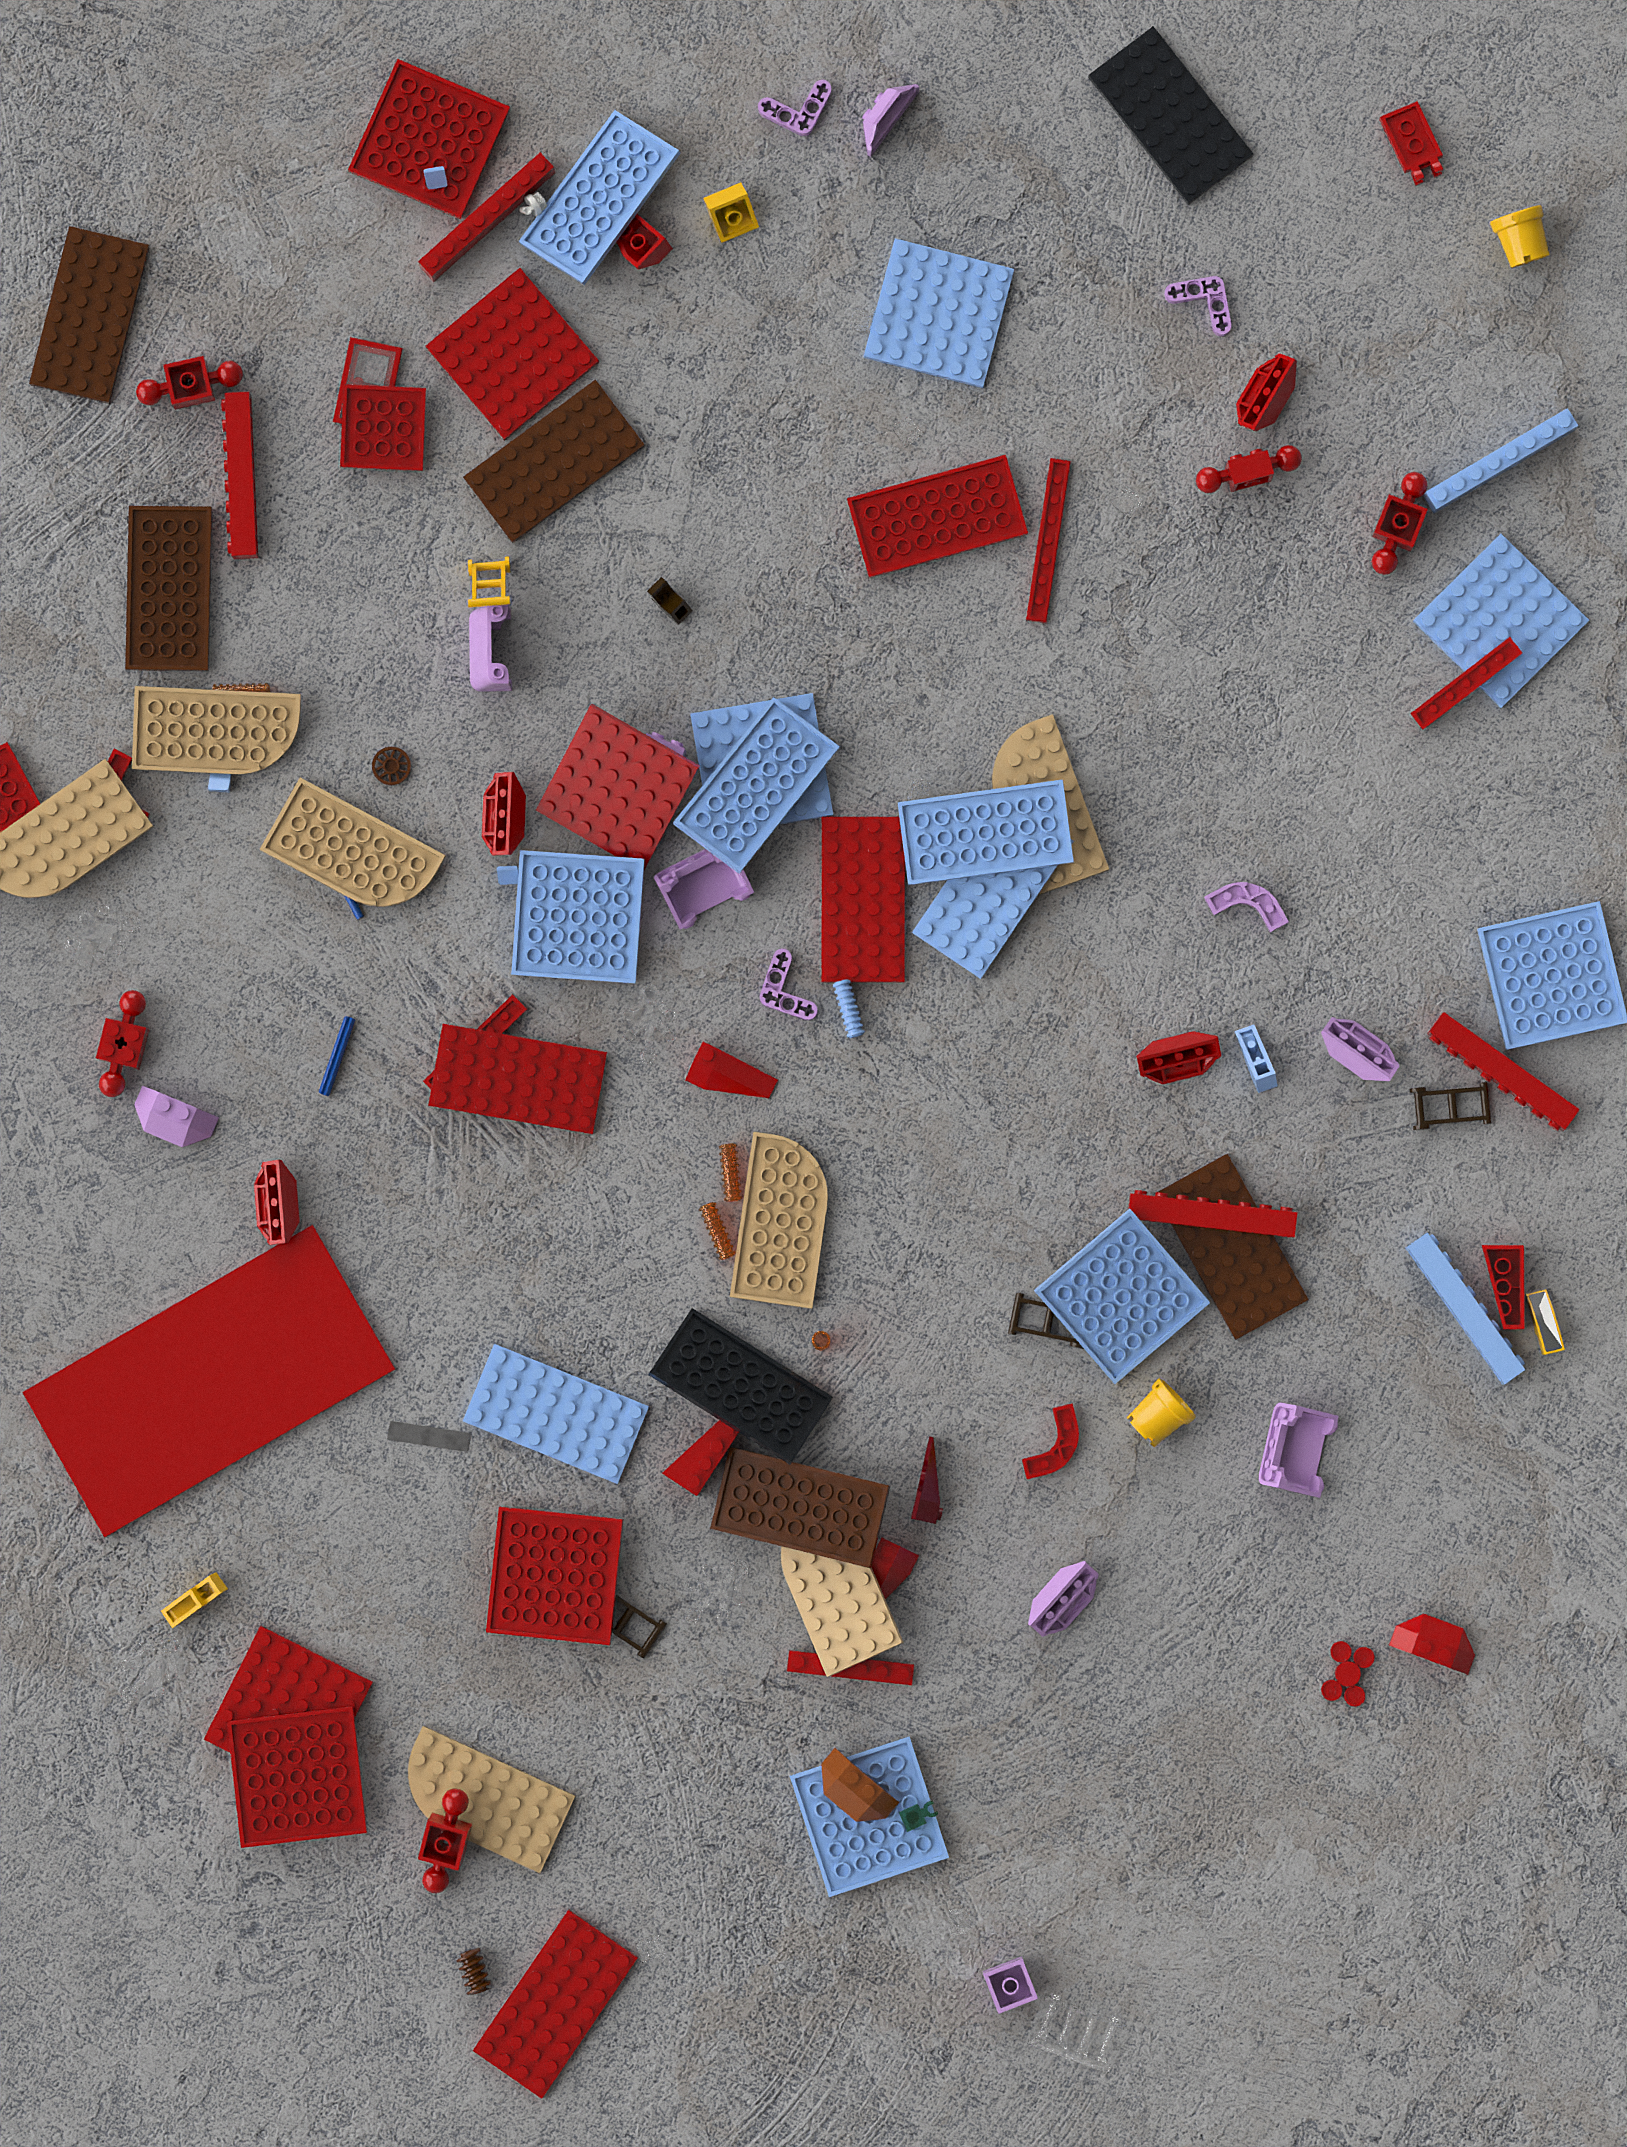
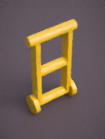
(492, 601)

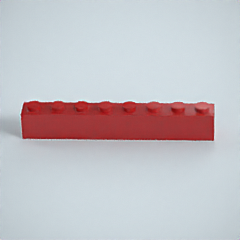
(486, 217)
(241, 475)
(1502, 1071)
(1213, 1215)

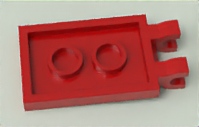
(1412, 141)

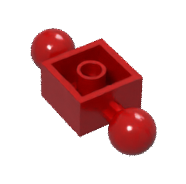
(177, 376)
(1249, 469)
(1412, 516)
(112, 1082)
(454, 1832)

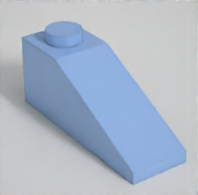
(1256, 1059)

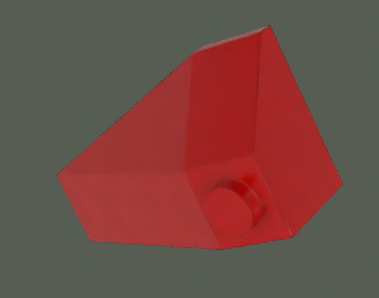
(643, 244)
(721, 1072)

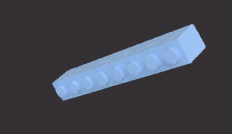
(1500, 460)
(1465, 1309)

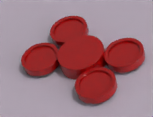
(1347, 1673)

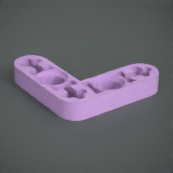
(797, 117)
(1211, 295)
(776, 989)

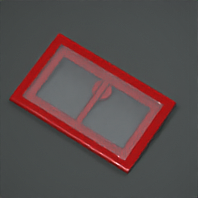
(368, 365)

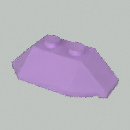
(885, 114)
(1359, 1050)
(173, 1119)
(1063, 1598)

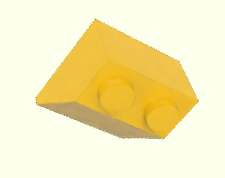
(731, 212)

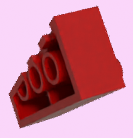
(1506, 1274)
(702, 1458)

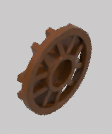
(391, 766)

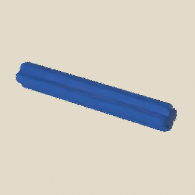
(336, 1056)

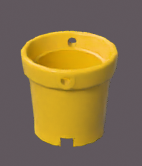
(1522, 235)
(1160, 1413)

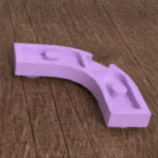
(1251, 895)

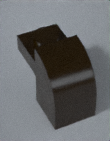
(669, 601)

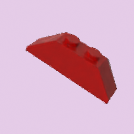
(1267, 393)
(503, 814)
(1178, 1057)
(276, 1202)
(1434, 1641)

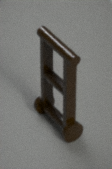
(1451, 1095)
(1013, 1327)
(659, 1626)

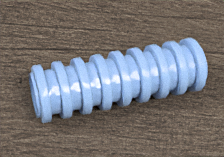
(848, 1008)

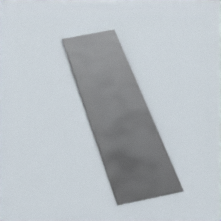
(428, 1436)

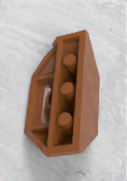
(854, 1790)

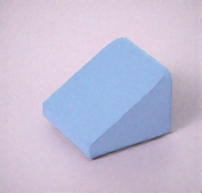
(435, 177)
(219, 782)
(507, 875)

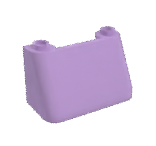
(483, 673)
(699, 885)
(1295, 1449)

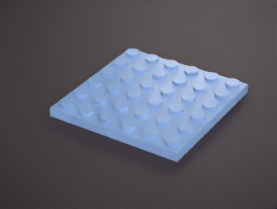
(938, 313)
(1496, 600)
(721, 729)
(577, 916)
(1552, 975)
(1122, 1296)
(870, 1850)

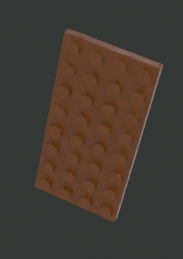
(89, 315)
(553, 461)
(168, 588)
(1239, 1269)
(800, 1507)

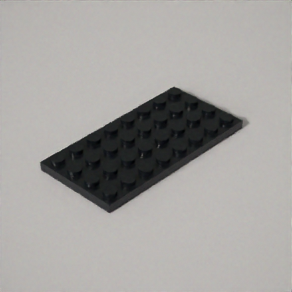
(1170, 115)
(740, 1386)

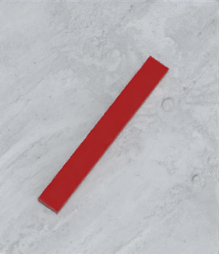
(1048, 540)

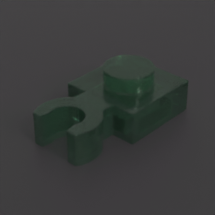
(914, 1816)

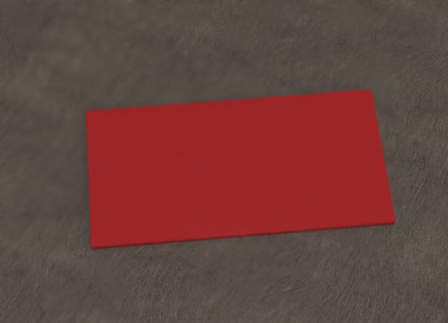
(208, 1381)

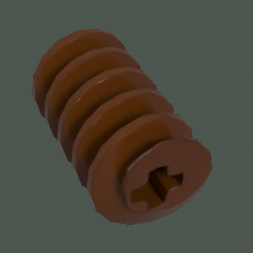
(473, 1971)

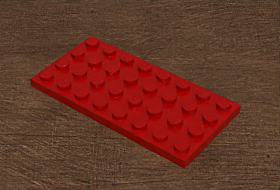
(937, 516)
(863, 900)
(517, 1078)
(555, 2004)

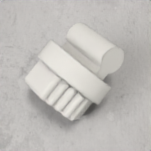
(534, 203)

